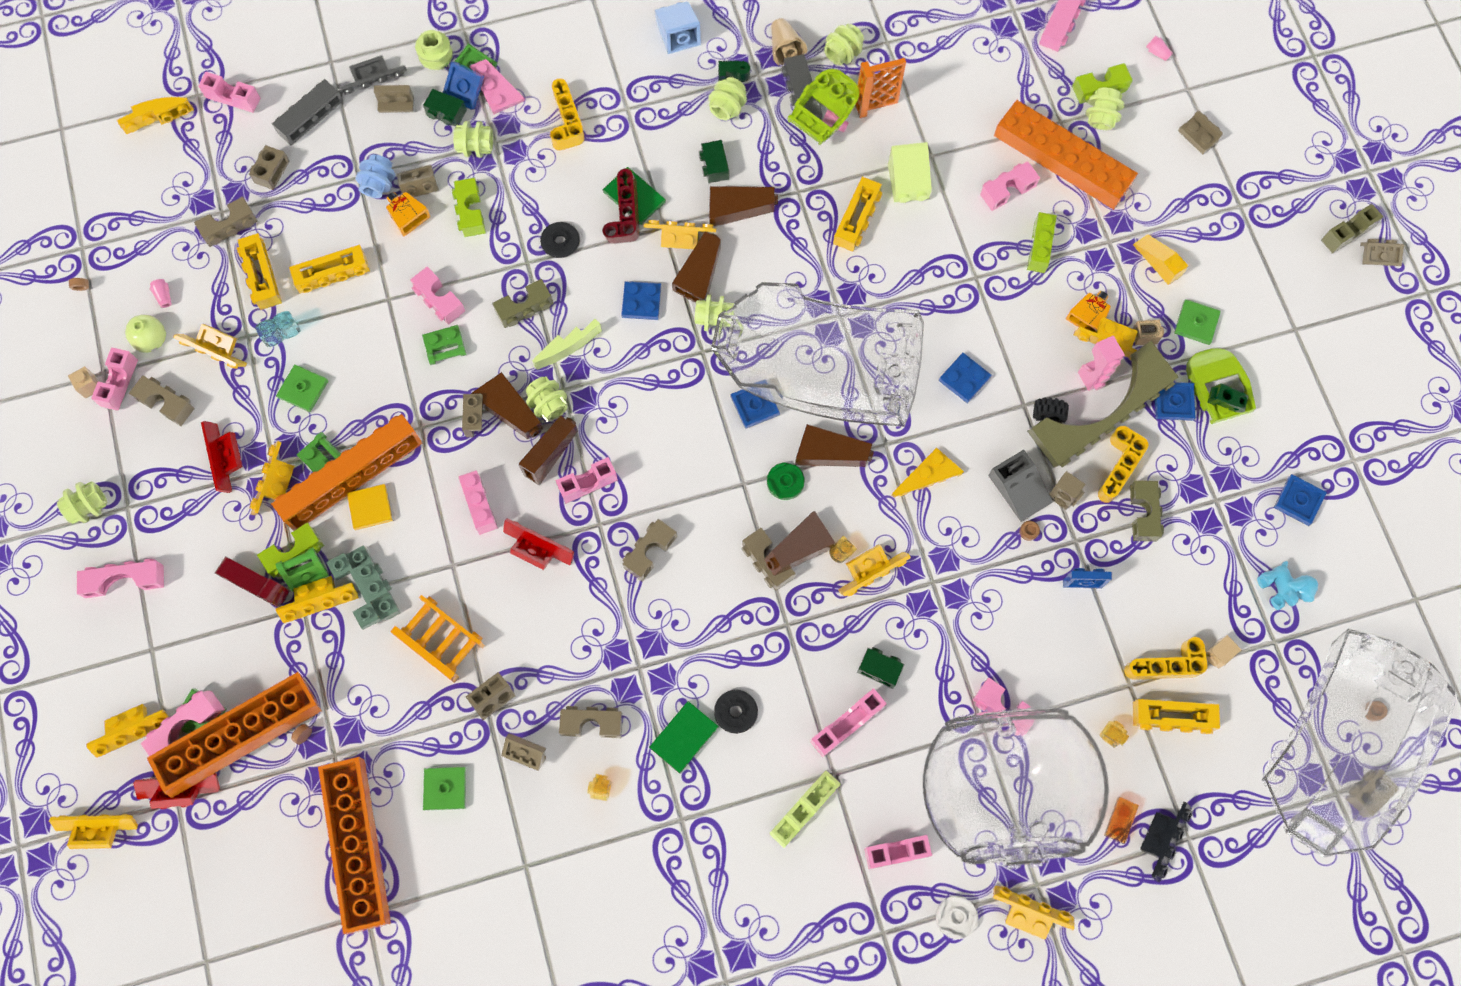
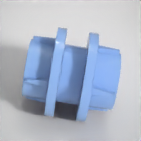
(375, 176)

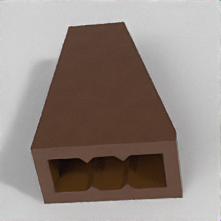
(739, 203)
(698, 270)
(508, 406)
(829, 448)
(548, 450)
(802, 544)

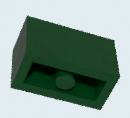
(444, 108)
(714, 160)
(881, 667)

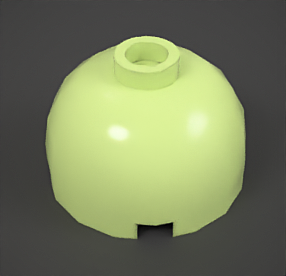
(145, 333)

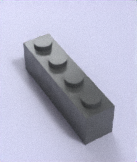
(798, 77)
(307, 112)

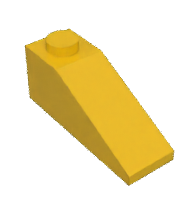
(1161, 258)

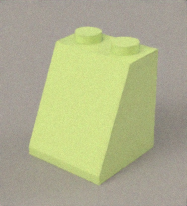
(910, 172)

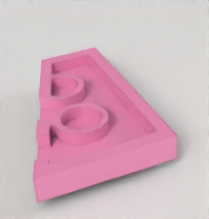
(496, 88)

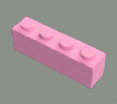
(1061, 23)

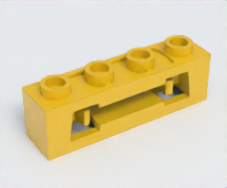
(869, 190)
(249, 247)
(329, 269)
(1142, 716)

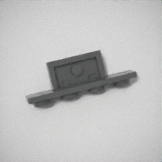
(369, 72)

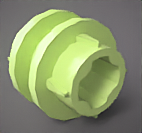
(844, 44)
(434, 50)
(727, 98)
(1105, 107)
(473, 139)
(707, 311)
(546, 399)
(79, 504)

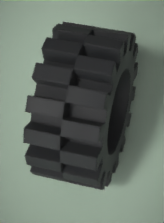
(1051, 409)

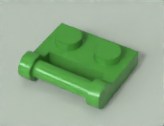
(442, 340)
(313, 457)
(304, 574)

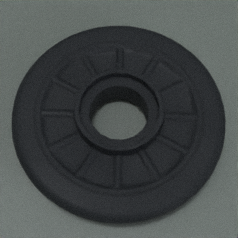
(564, 249)
(735, 724)

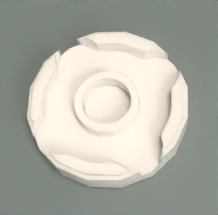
(956, 917)

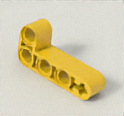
(566, 112)
(1121, 467)
(1165, 664)

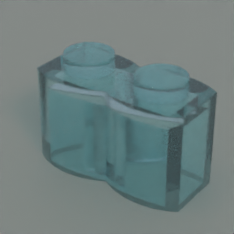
(277, 329)

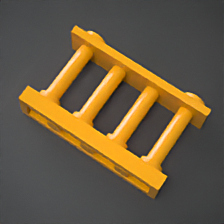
(435, 656)

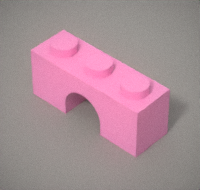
(240, 96)
(1020, 177)
(447, 306)
(121, 368)
(576, 486)
(477, 502)
(989, 697)
(897, 852)

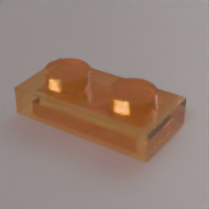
(1121, 820)

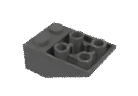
(1021, 485)

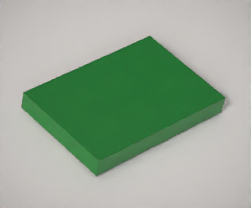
(648, 199)
(683, 737)

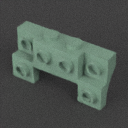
(368, 578)

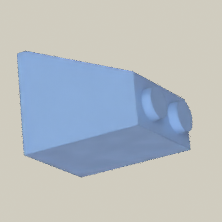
(678, 27)

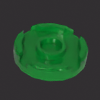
(785, 481)

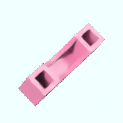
(1106, 358)
(96, 581)
(202, 709)
(848, 723)

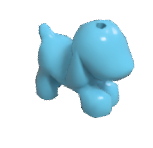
(1288, 588)

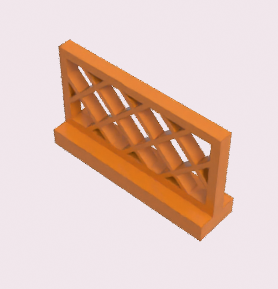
(866, 85)

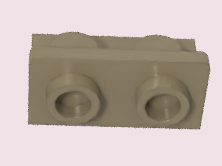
(394, 98)
(1201, 132)
(417, 181)
(1382, 253)
(472, 414)
(523, 752)

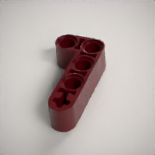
(625, 206)
(252, 582)

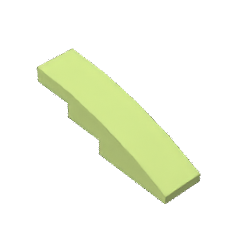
(561, 348)
(804, 809)

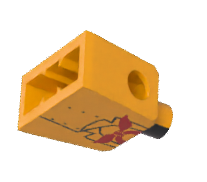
(406, 212)
(1089, 311)

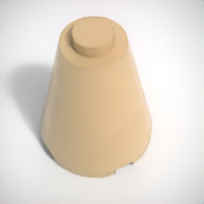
(785, 41)

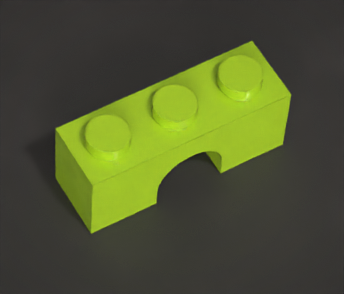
(1116, 77)
(470, 221)
(1042, 243)
(304, 537)

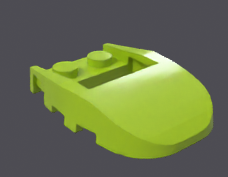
(833, 91)
(1212, 366)

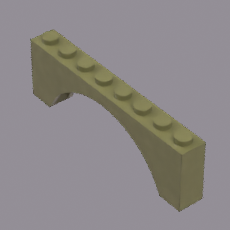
(1148, 378)

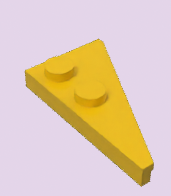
(932, 470)

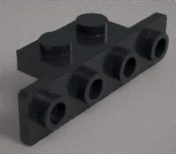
(1163, 838)

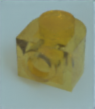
(842, 550)
(1114, 734)
(599, 788)

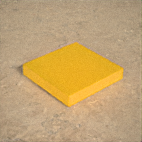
(369, 507)

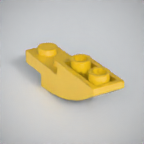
(157, 109)

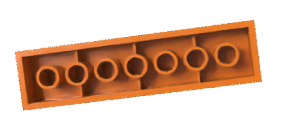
(1065, 154)
(347, 472)
(233, 735)
(354, 845)

